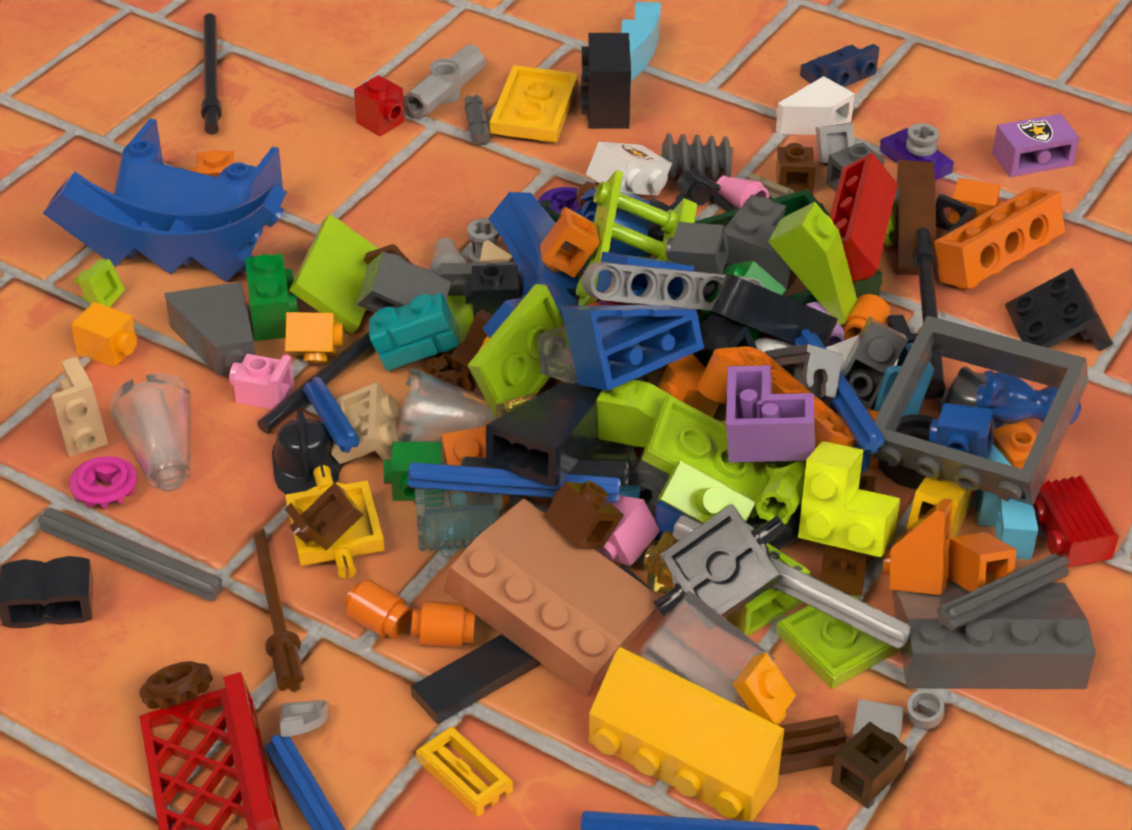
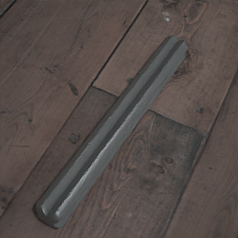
(131, 554)
(1002, 592)

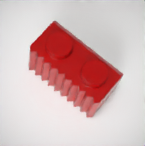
(1074, 522)

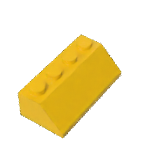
(686, 736)

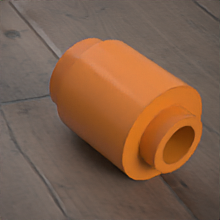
(865, 306)
(378, 609)
(443, 624)

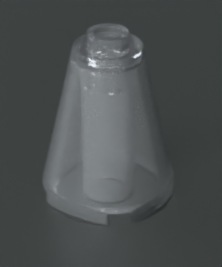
(438, 408)
(156, 427)

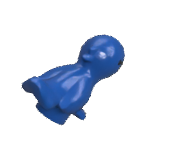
(1015, 399)

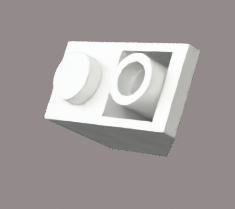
(814, 106)

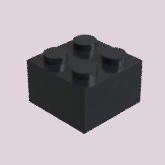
(606, 80)

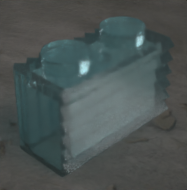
(453, 517)

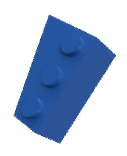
(628, 341)

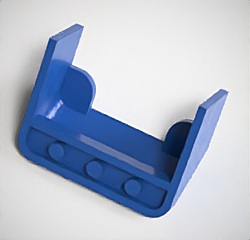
(152, 184)

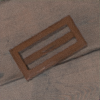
(808, 735)

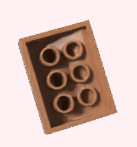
(549, 596)

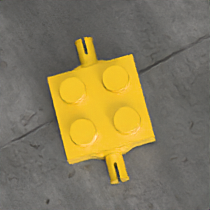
(359, 539)

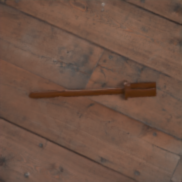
(283, 644)

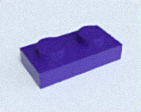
(895, 148)

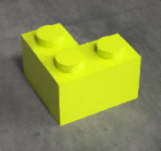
(840, 512)

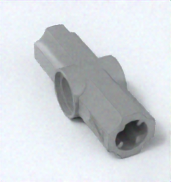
(444, 81)

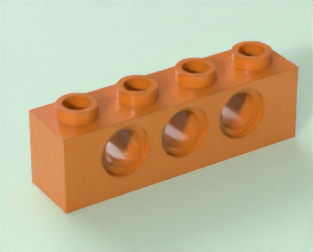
(999, 237)

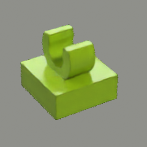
(100, 283)

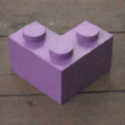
(766, 424)

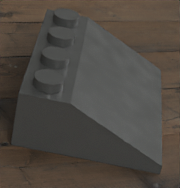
(1023, 645)

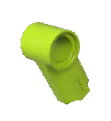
(782, 491)

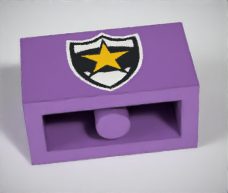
(1035, 145)

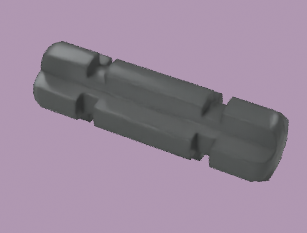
(476, 119)

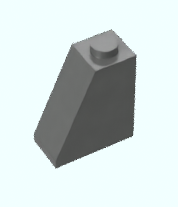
(213, 324)

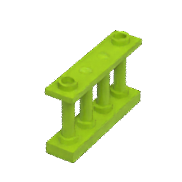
(608, 200)

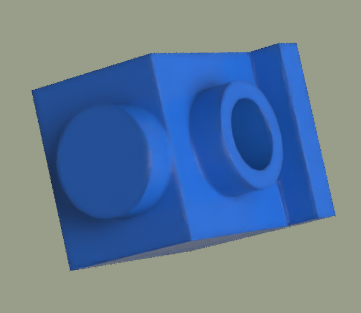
(964, 429)

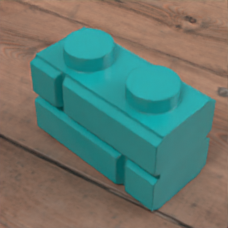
(413, 331)

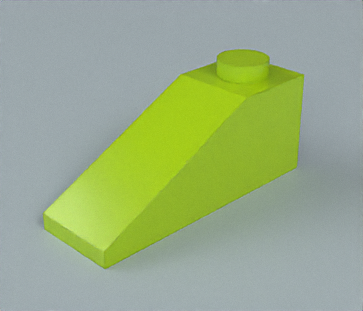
(817, 256)
(628, 412)

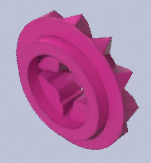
(106, 469)

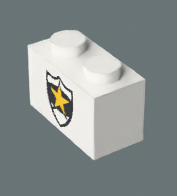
(642, 169)

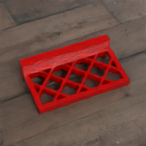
(246, 753)

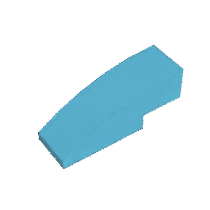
(643, 34)
(1013, 520)

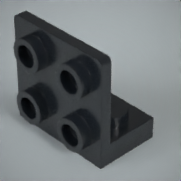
(1057, 312)

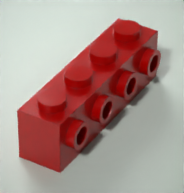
(863, 213)

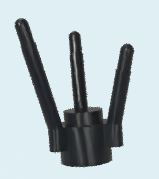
(699, 189)

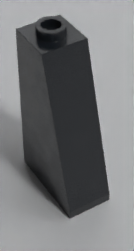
(545, 433)

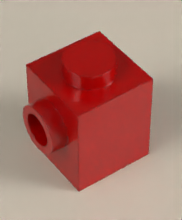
(379, 105)

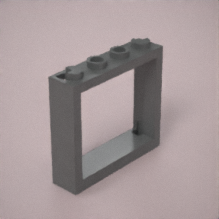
(1001, 355)

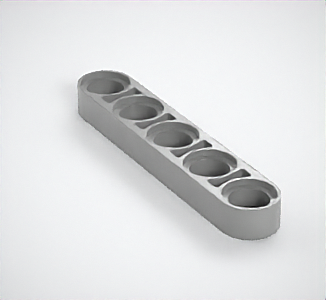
(657, 281)

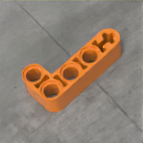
(713, 385)

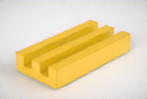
(473, 801)

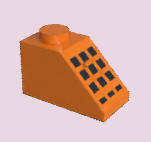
(922, 553)

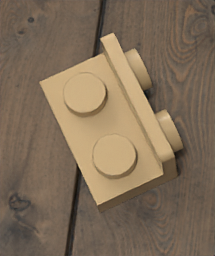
(78, 410)
(373, 419)

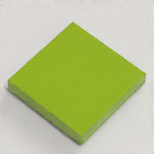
(831, 646)

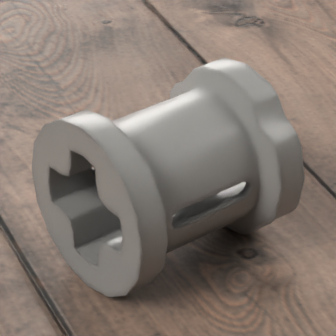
(478, 232)

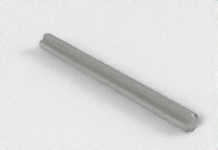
(826, 598)

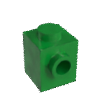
(396, 469)

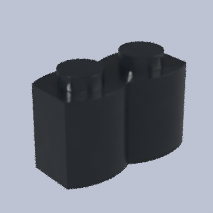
(46, 592)

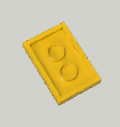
(534, 103)

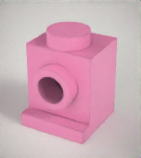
(262, 380)

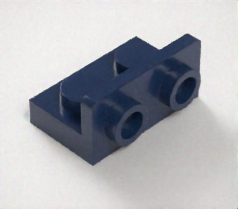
(843, 66)

